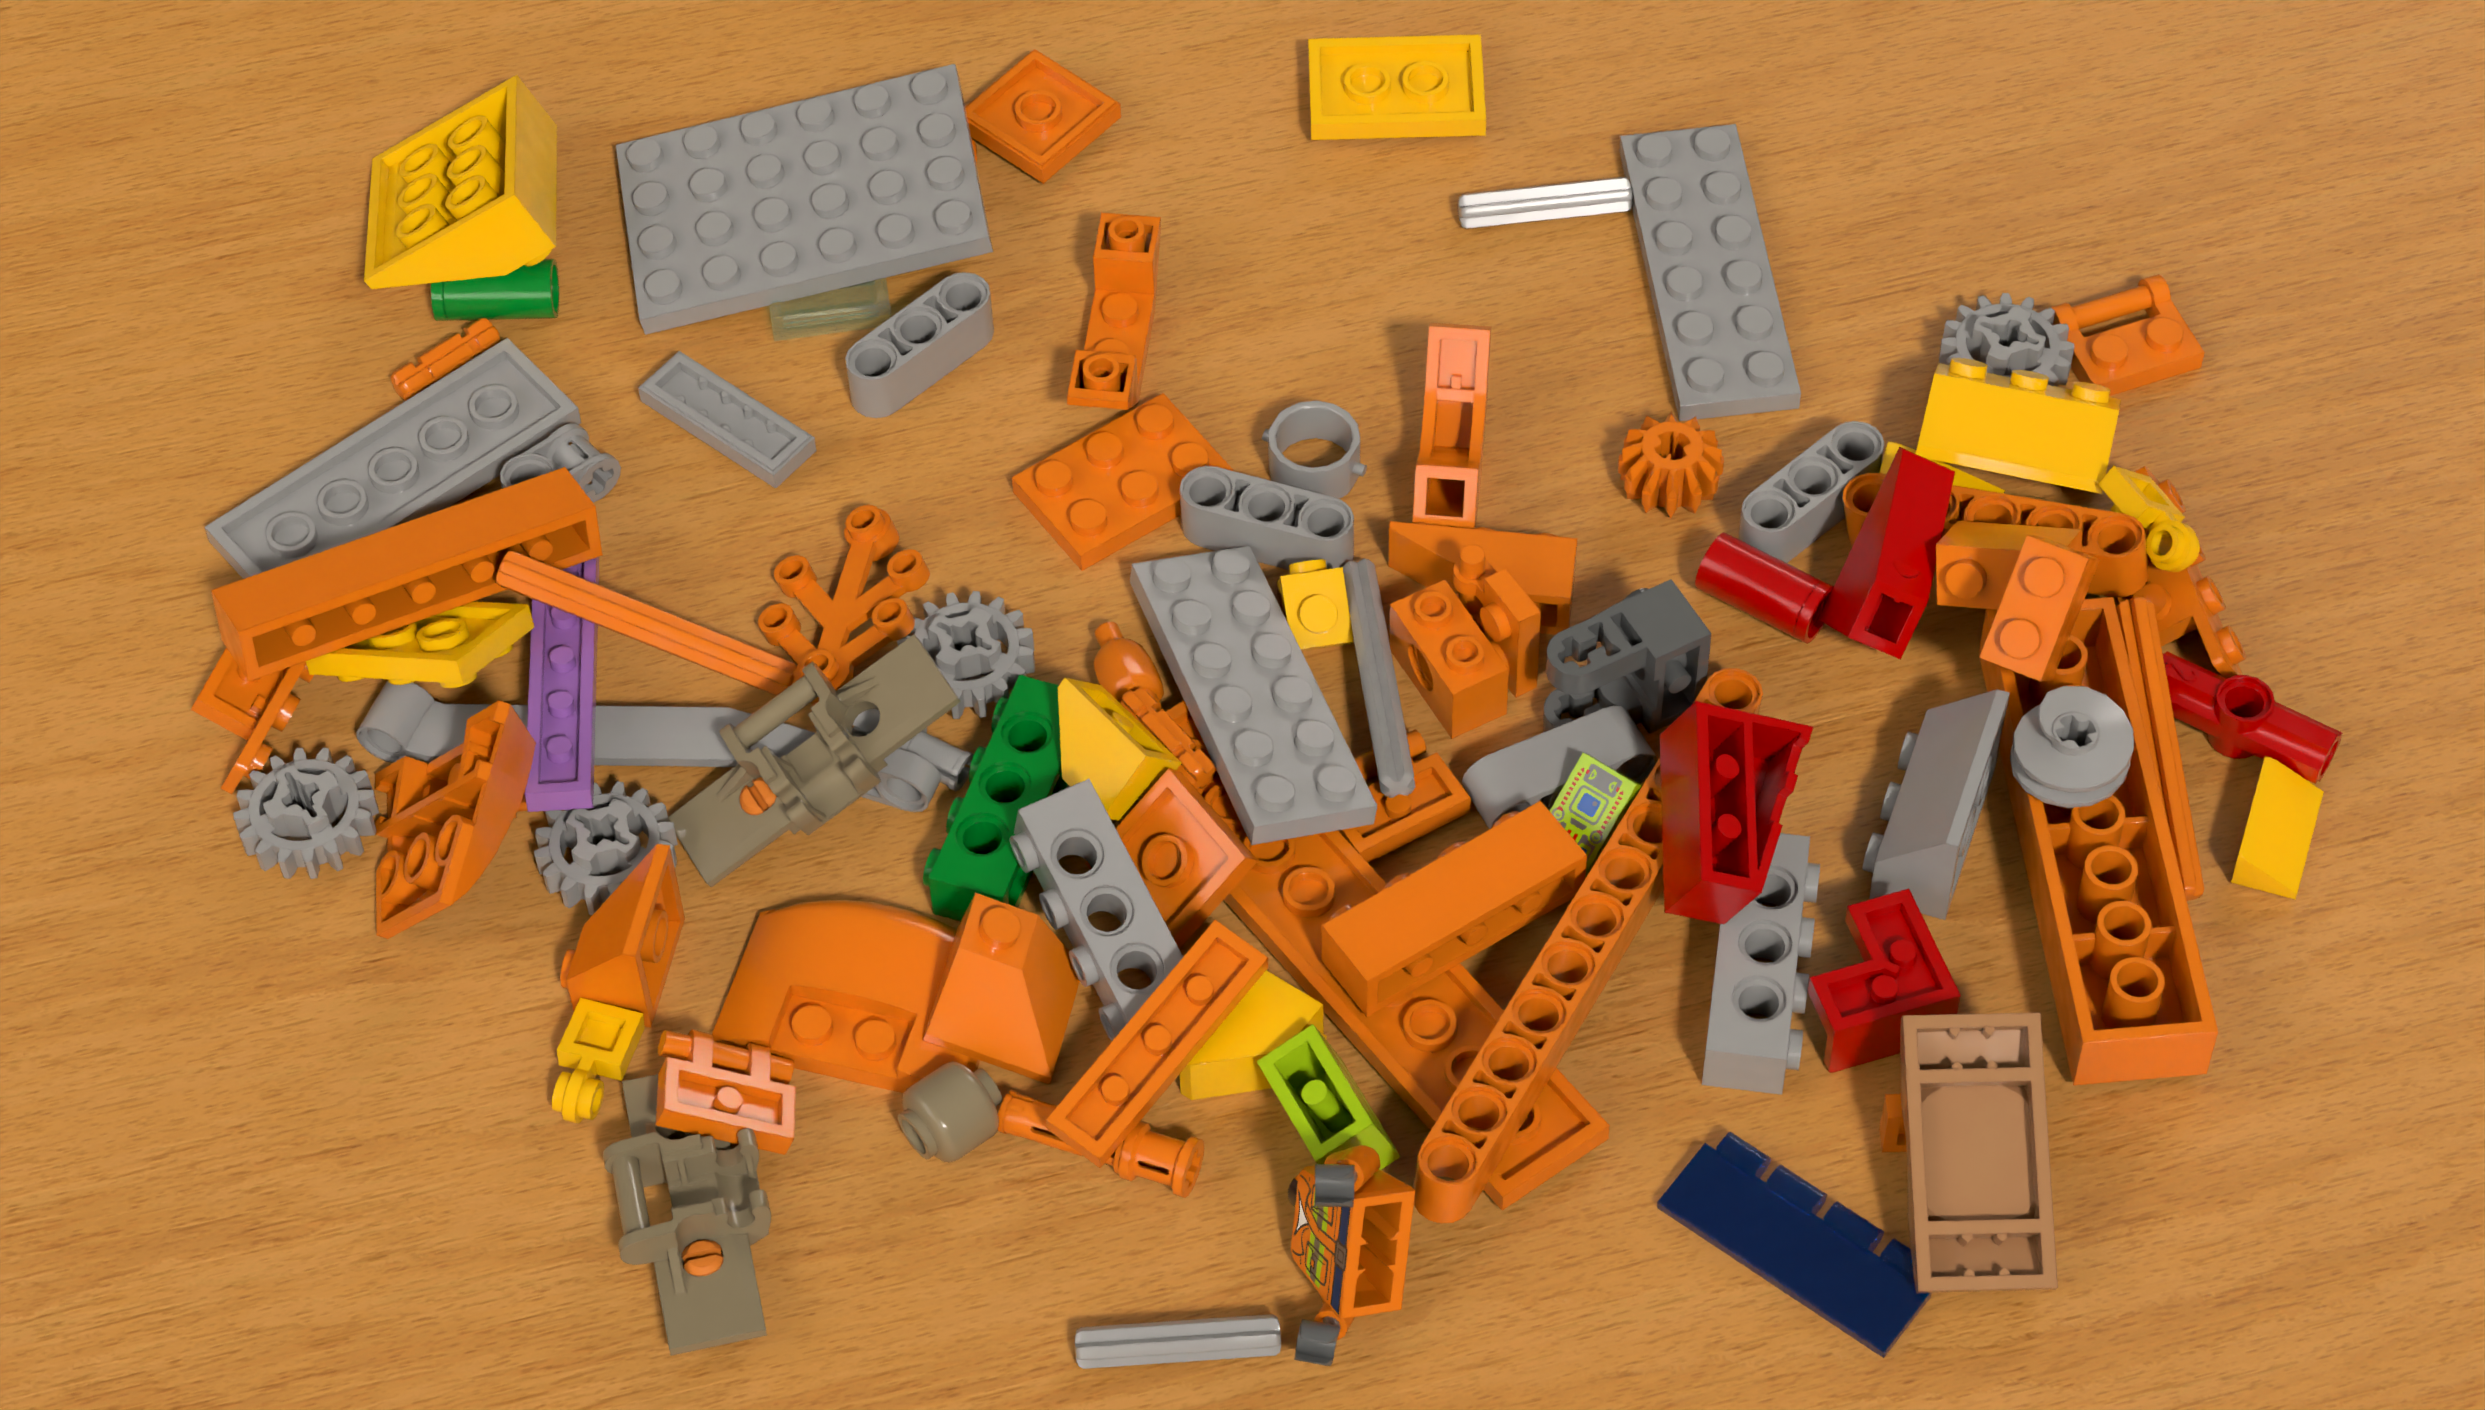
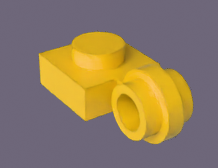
(2170, 543)
(595, 1043)

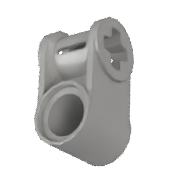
(579, 458)

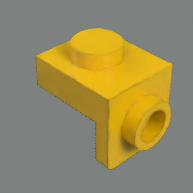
(1316, 605)

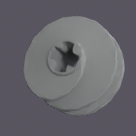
(2072, 748)

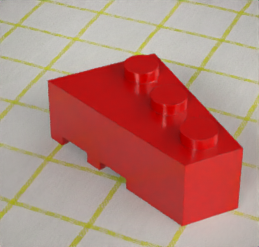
(1723, 806)

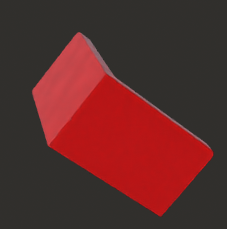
(1897, 979)

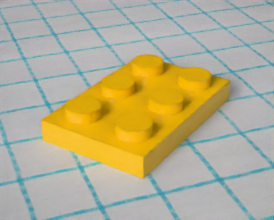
(1396, 87)
(435, 649)

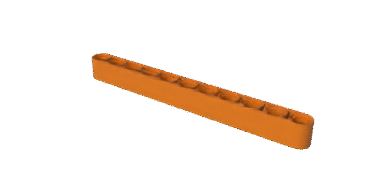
(1579, 952)

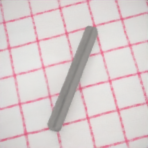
(1378, 679)

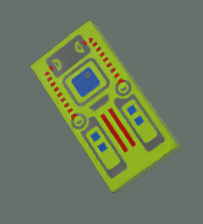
(1593, 804)

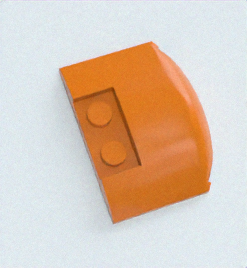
(842, 991)

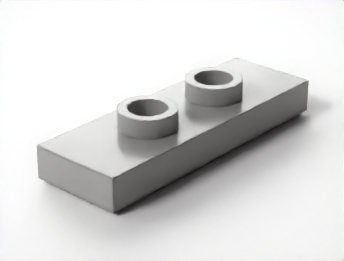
(727, 419)

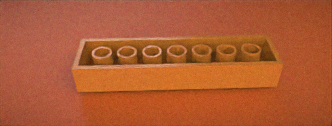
(2109, 887)

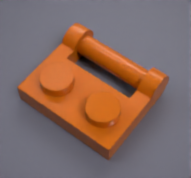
(2136, 351)

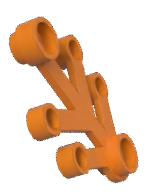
(870, 538)

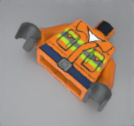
(1349, 1244)

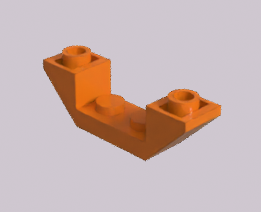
(1121, 314)

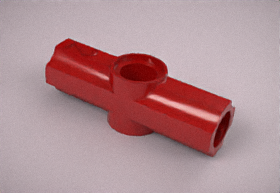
(2247, 721)

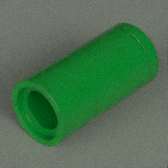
(519, 295)

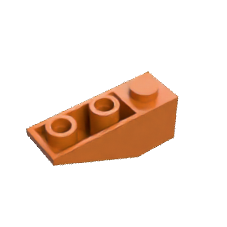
(1538, 562)

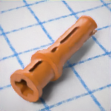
(1139, 1155)

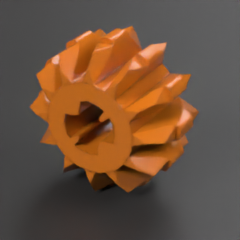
(1670, 464)

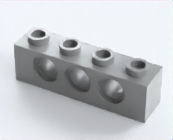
(1079, 825)
(1747, 1050)

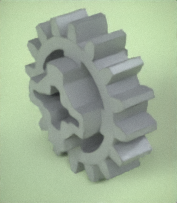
(2009, 339)
(967, 651)
(306, 813)
(602, 844)

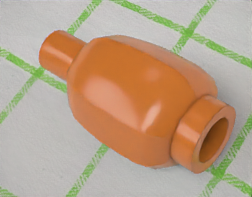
(1124, 665)

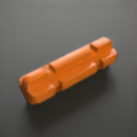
(445, 358)
(1195, 765)

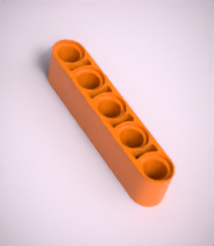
(2107, 535)

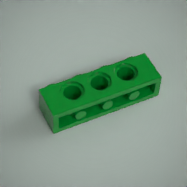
(980, 820)

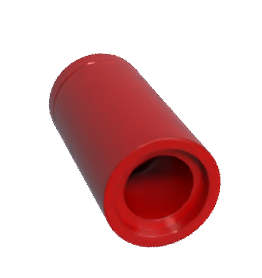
(1763, 587)

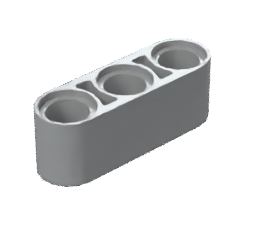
(919, 345)
(1808, 492)
(1274, 519)
(1542, 764)

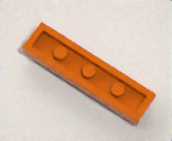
(1157, 1043)

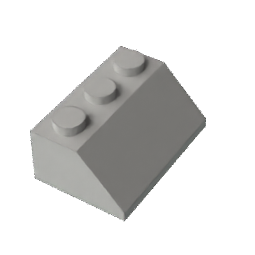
(1938, 801)

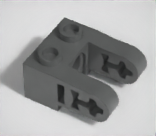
(1648, 660)

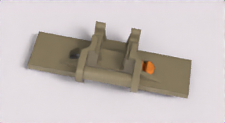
(824, 773)
(717, 1215)

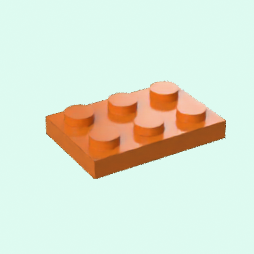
(1115, 481)

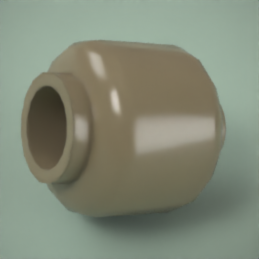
(950, 1112)

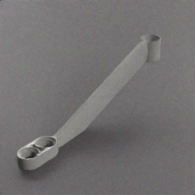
(415, 726)

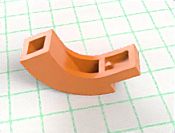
(1452, 425)

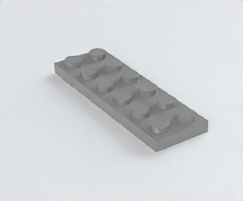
(1709, 273)
(400, 464)
(1252, 695)

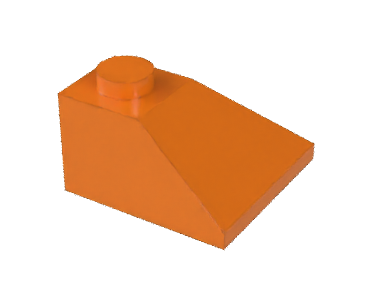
(629, 940)
(1005, 991)

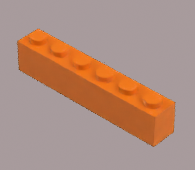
(402, 573)

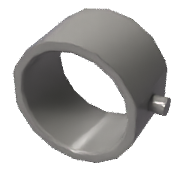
(1313, 421)

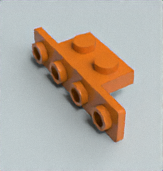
(2190, 602)
(249, 709)

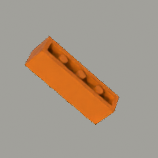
(1452, 907)

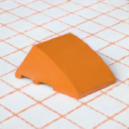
(448, 817)

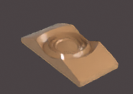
(1977, 1153)

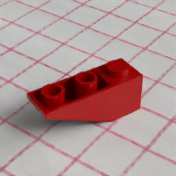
(1893, 557)

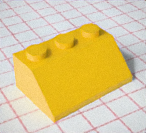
(2019, 425)

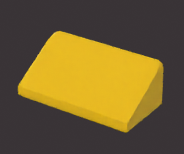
(2278, 831)

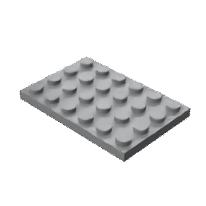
(801, 199)

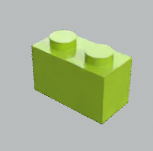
(1324, 1098)

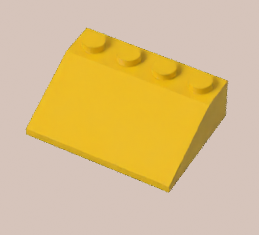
(465, 194)

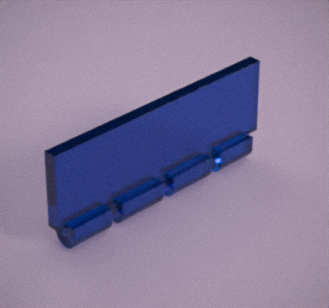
(1782, 1240)

